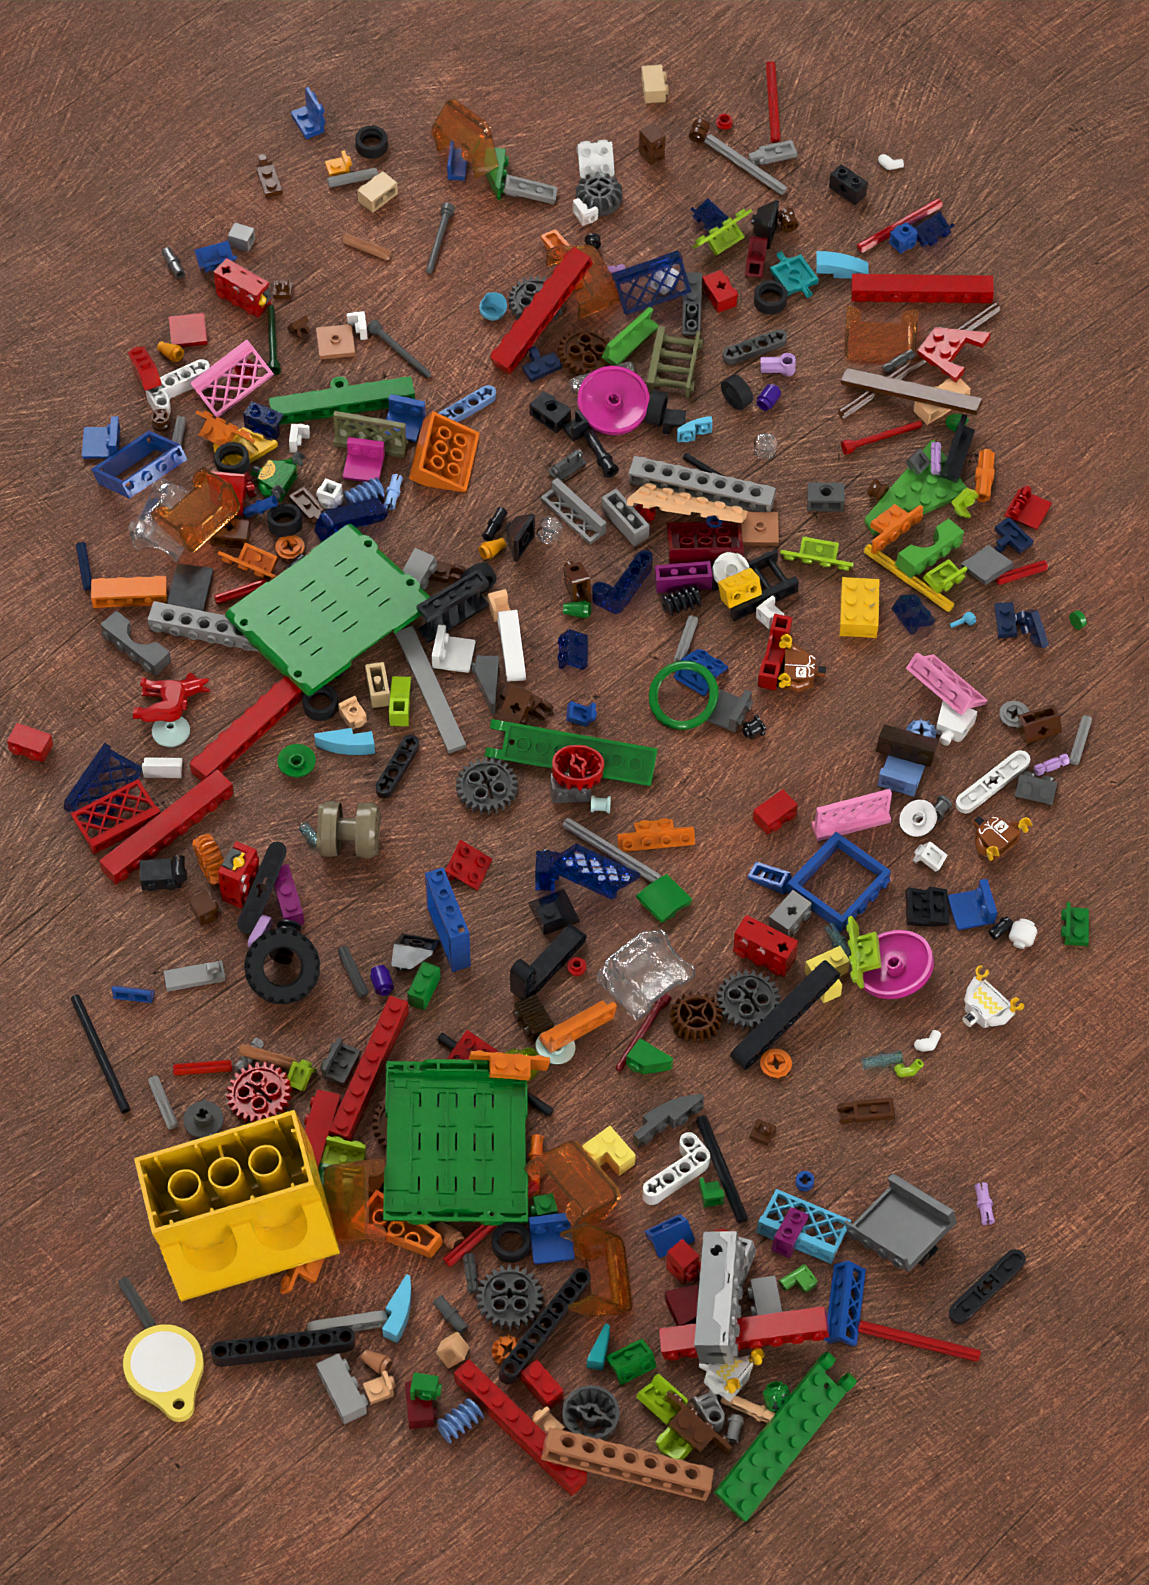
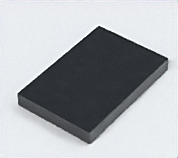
(190, 586)

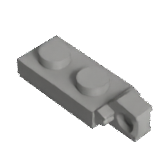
(773, 153)

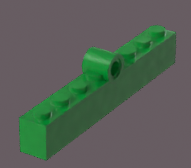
(340, 398)

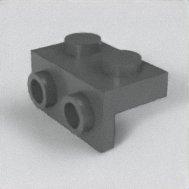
(1035, 788)
(340, 1062)

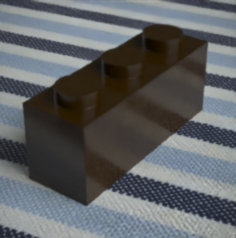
(907, 745)

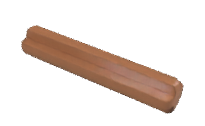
(367, 246)
(265, 1056)

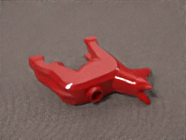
(172, 695)

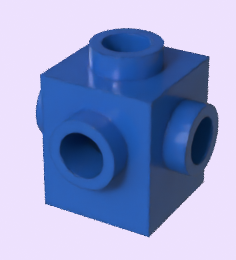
(903, 237)

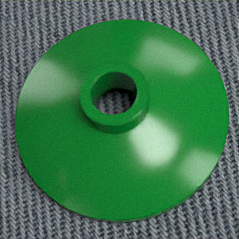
(296, 754)

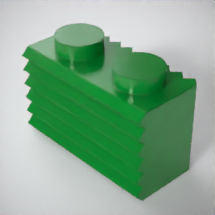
(423, 985)

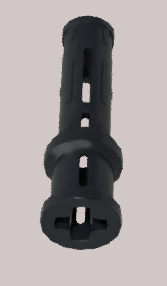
(603, 459)

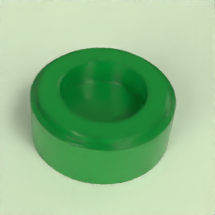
(1077, 619)

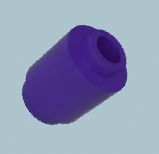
(768, 397)
(381, 980)

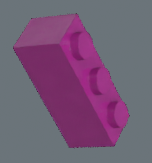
(681, 575)
(287, 896)

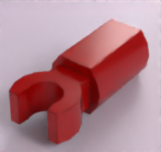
(249, 485)

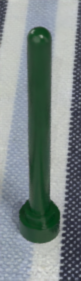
(273, 364)

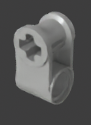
(709, 1407)

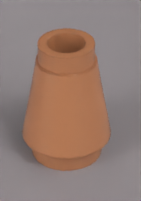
(450, 1235)
(377, 1361)

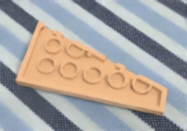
(684, 503)

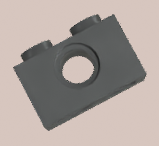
(825, 497)

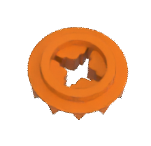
(293, 541)
(781, 1057)
(498, 1348)

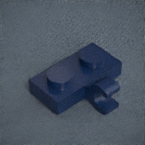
(540, 366)
(1012, 536)
(1007, 620)
(1035, 627)

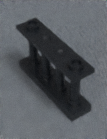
(780, 591)
(453, 604)

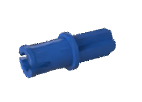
(260, 506)

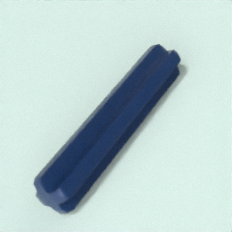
(84, 565)

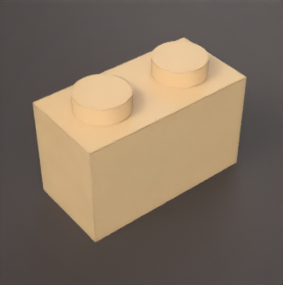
(654, 84)
(377, 191)
(377, 685)

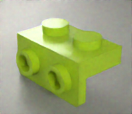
(944, 576)
(343, 1151)
(653, 1398)
(672, 1445)

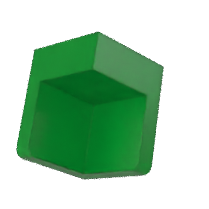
(711, 1193)

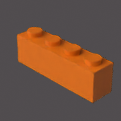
(128, 591)

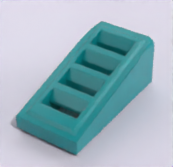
(598, 1353)

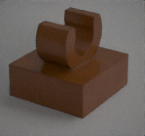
(282, 289)
(298, 325)
(762, 1132)

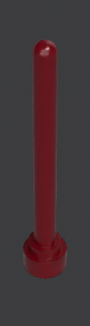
(660, 1004)

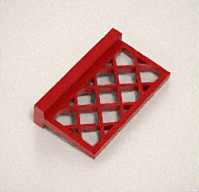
(119, 831)

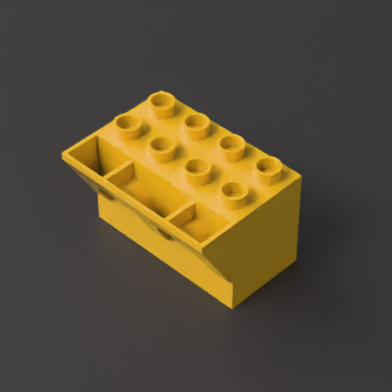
(237, 1205)

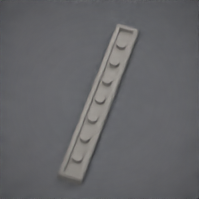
(430, 690)

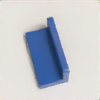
(456, 164)
(669, 1233)

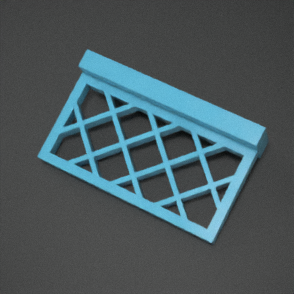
(815, 1245)

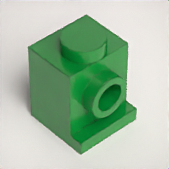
(425, 1387)

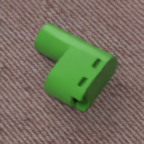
(801, 1277)

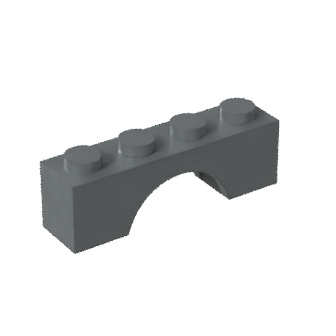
(150, 656)

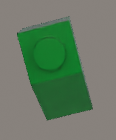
(648, 1059)

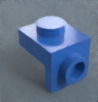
(581, 714)

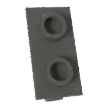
(567, 465)

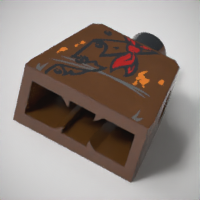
(576, 574)

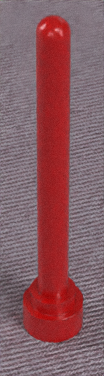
(849, 446)

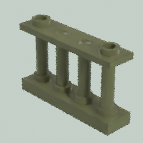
(660, 352)

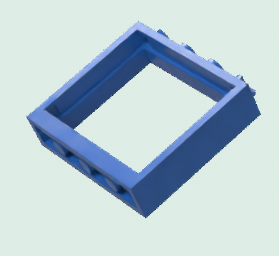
(132, 453)
(818, 859)
(447, 919)

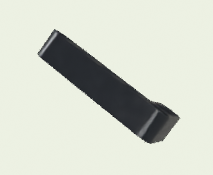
(530, 979)

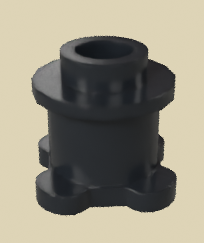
(753, 728)

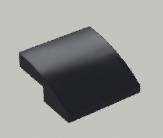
(927, 907)

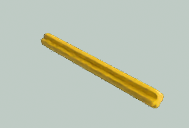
(915, 582)

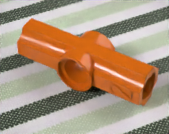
(984, 475)

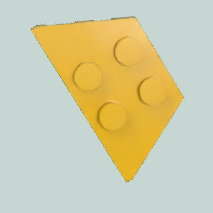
(258, 449)

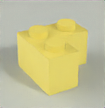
(839, 961)
(610, 1148)

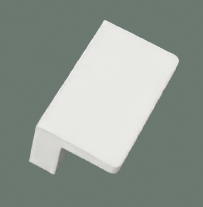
(162, 767)

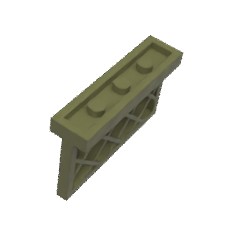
(394, 444)

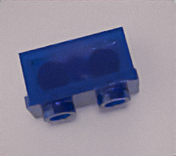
(709, 215)
(933, 229)
(262, 420)
(912, 612)
(573, 649)

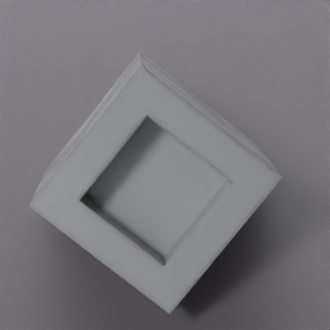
(241, 237)

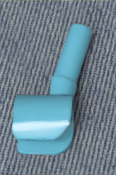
(968, 617)

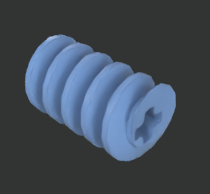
(364, 492)
(459, 1419)

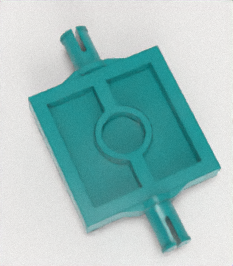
(794, 274)

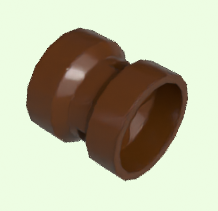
(699, 130)
(787, 219)

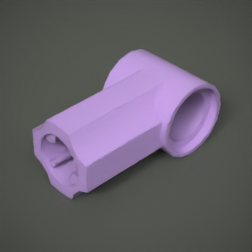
(784, 364)

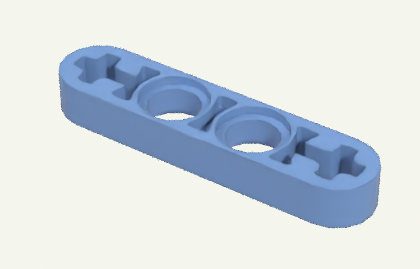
(468, 409)

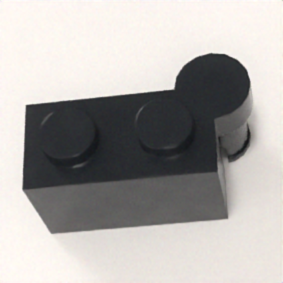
(162, 873)

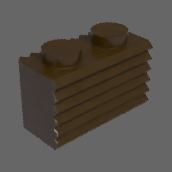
(532, 1016)

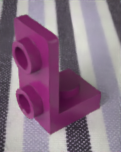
(788, 1232)

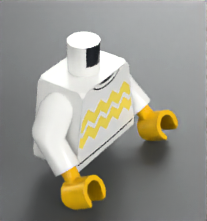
(986, 1004)
(730, 1378)

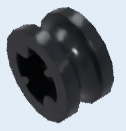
(593, 239)

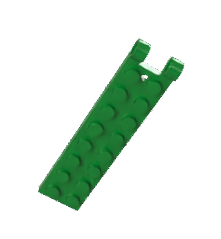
(538, 746)
(783, 1438)

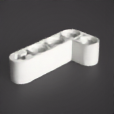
(175, 384)
(511, 645)
(673, 1172)

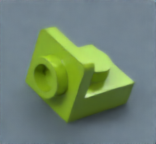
(964, 500)
(300, 1074)

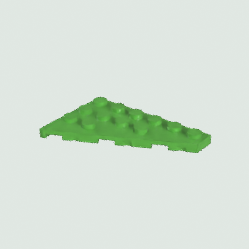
(915, 490)

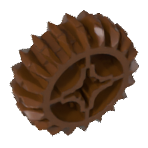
(697, 1024)

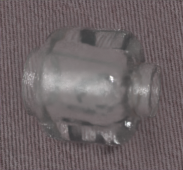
(765, 446)
(549, 530)

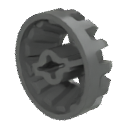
(600, 195)
(589, 1401)

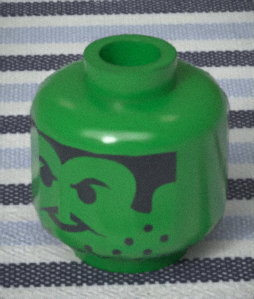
(775, 1395)

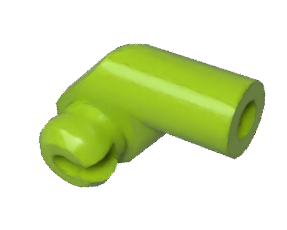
(902, 1071)

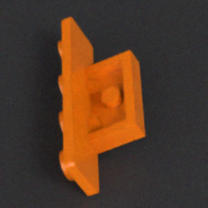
(218, 432)
(893, 524)
(255, 559)
(655, 835)
(511, 1065)
(306, 1271)

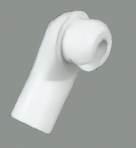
(889, 163)
(928, 1044)

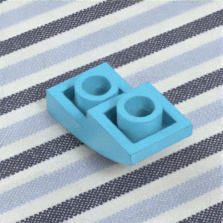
(699, 426)

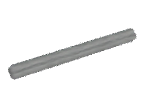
(745, 164)
(610, 850)

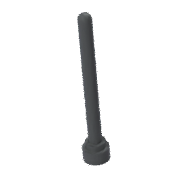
(447, 210)
(376, 328)

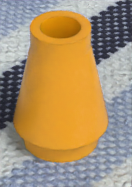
(171, 351)
(491, 548)

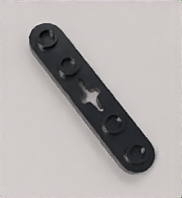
(255, 905)
(1000, 1273)

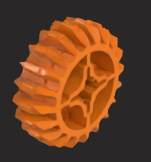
(208, 857)

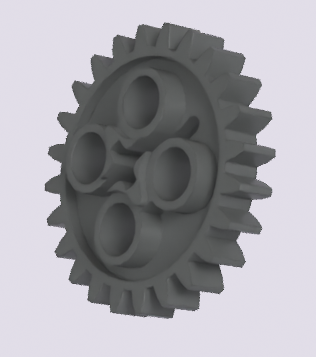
(523, 294)
(469, 790)
(733, 1007)
(509, 1314)

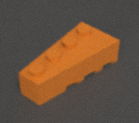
(412, 1237)

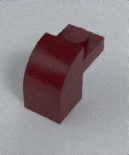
(756, 257)

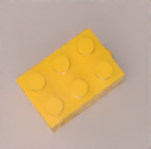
(859, 607)

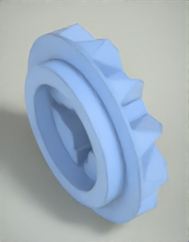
(928, 728)

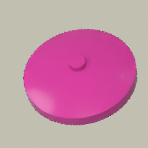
(613, 400)
(904, 965)

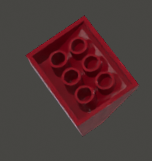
(700, 543)

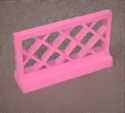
(224, 366)
(945, 683)
(859, 819)

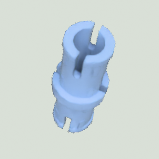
(393, 491)

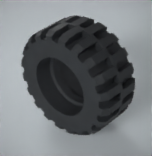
(282, 993)

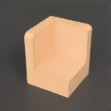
(498, 602)
(452, 1350)

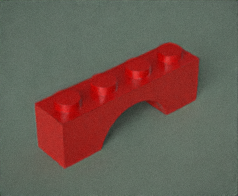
(774, 655)

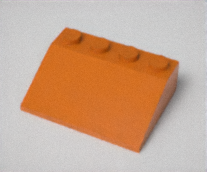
(444, 454)

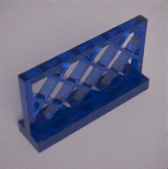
(651, 267)
(91, 774)
(568, 865)

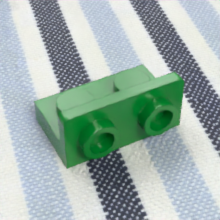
(1075, 925)
(632, 1361)

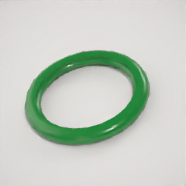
(662, 674)

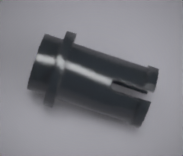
(1000, 928)

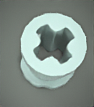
(600, 804)

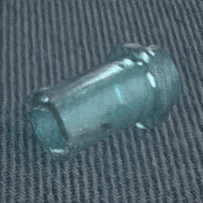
(309, 833)

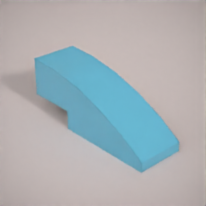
(839, 264)
(346, 742)
(398, 1311)

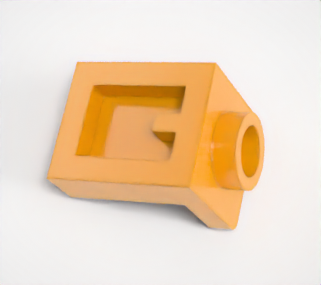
(339, 165)

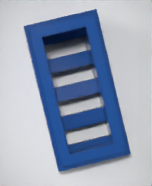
(780, 882)

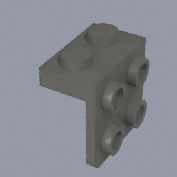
(731, 710)

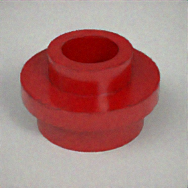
(724, 122)
(576, 971)

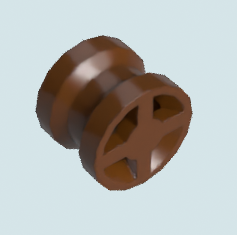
(162, 416)
(877, 489)

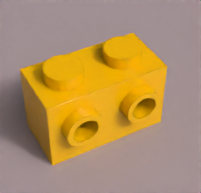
(739, 588)

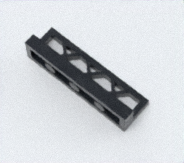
(957, 451)

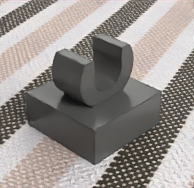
(918, 461)

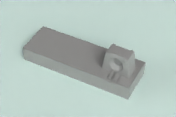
(530, 189)
(194, 975)

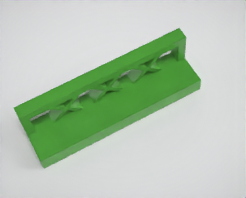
(630, 338)

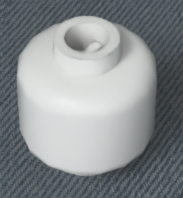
(1023, 933)

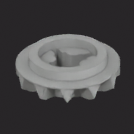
(1010, 708)

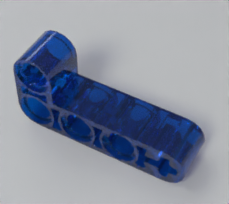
(357, 514)
(627, 580)

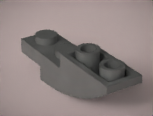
(692, 305)
(672, 1112)

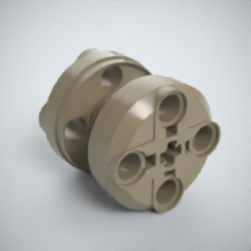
(334, 829)

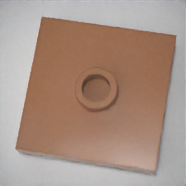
(335, 341)
(760, 529)

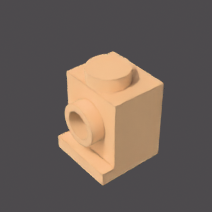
(352, 713)

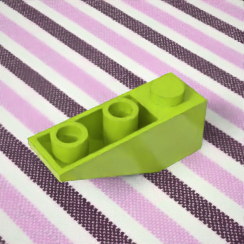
(400, 701)

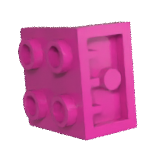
(363, 459)

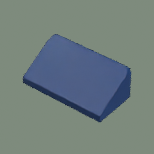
(132, 994)

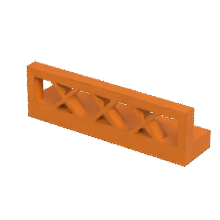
(578, 1025)

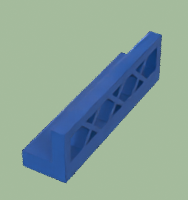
(841, 1301)

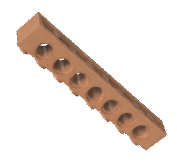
(642, 1466)

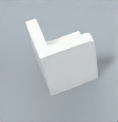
(766, 611)

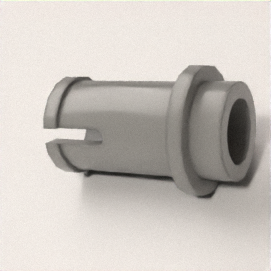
(734, 1428)

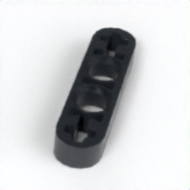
(400, 767)

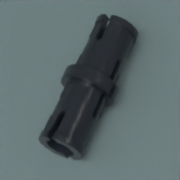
(494, 524)

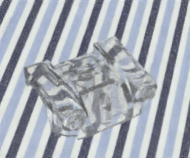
(146, 531)
(643, 972)

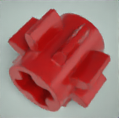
(647, 514)

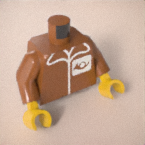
(798, 667)
(998, 835)

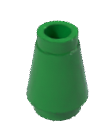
(577, 609)

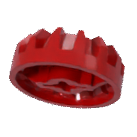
(578, 760)

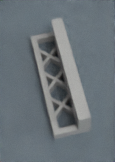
(581, 511)

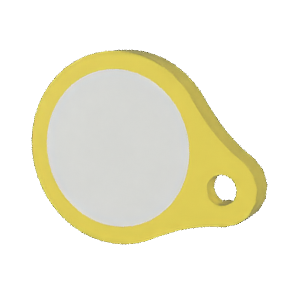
(164, 1368)

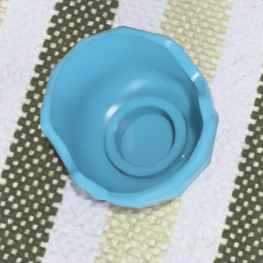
(493, 306)

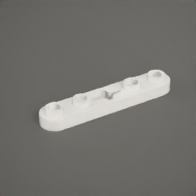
(1005, 772)

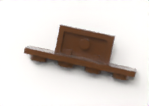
(692, 1428)

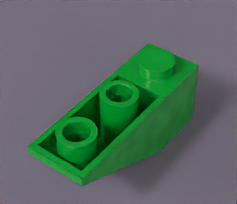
(499, 173)

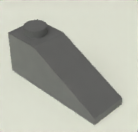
(486, 676)

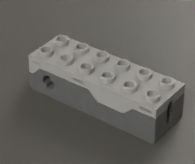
(719, 1297)

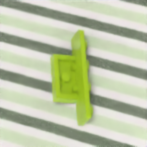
(724, 237)
(818, 551)
(864, 952)

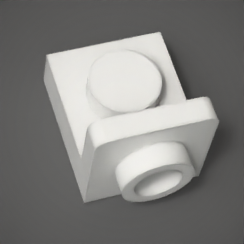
(584, 214)
(358, 320)
(298, 432)
(930, 855)

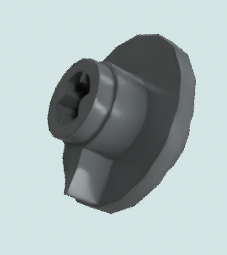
(203, 1119)

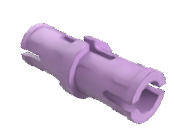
(984, 1203)

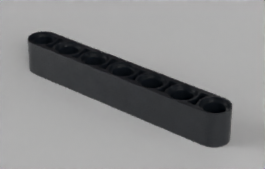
(785, 1015)
(542, 1334)
(273, 1342)

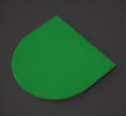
(953, 420)

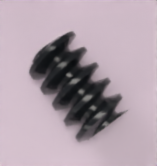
(680, 599)
(284, 955)

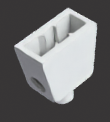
(953, 725)

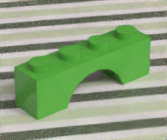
(915, 559)

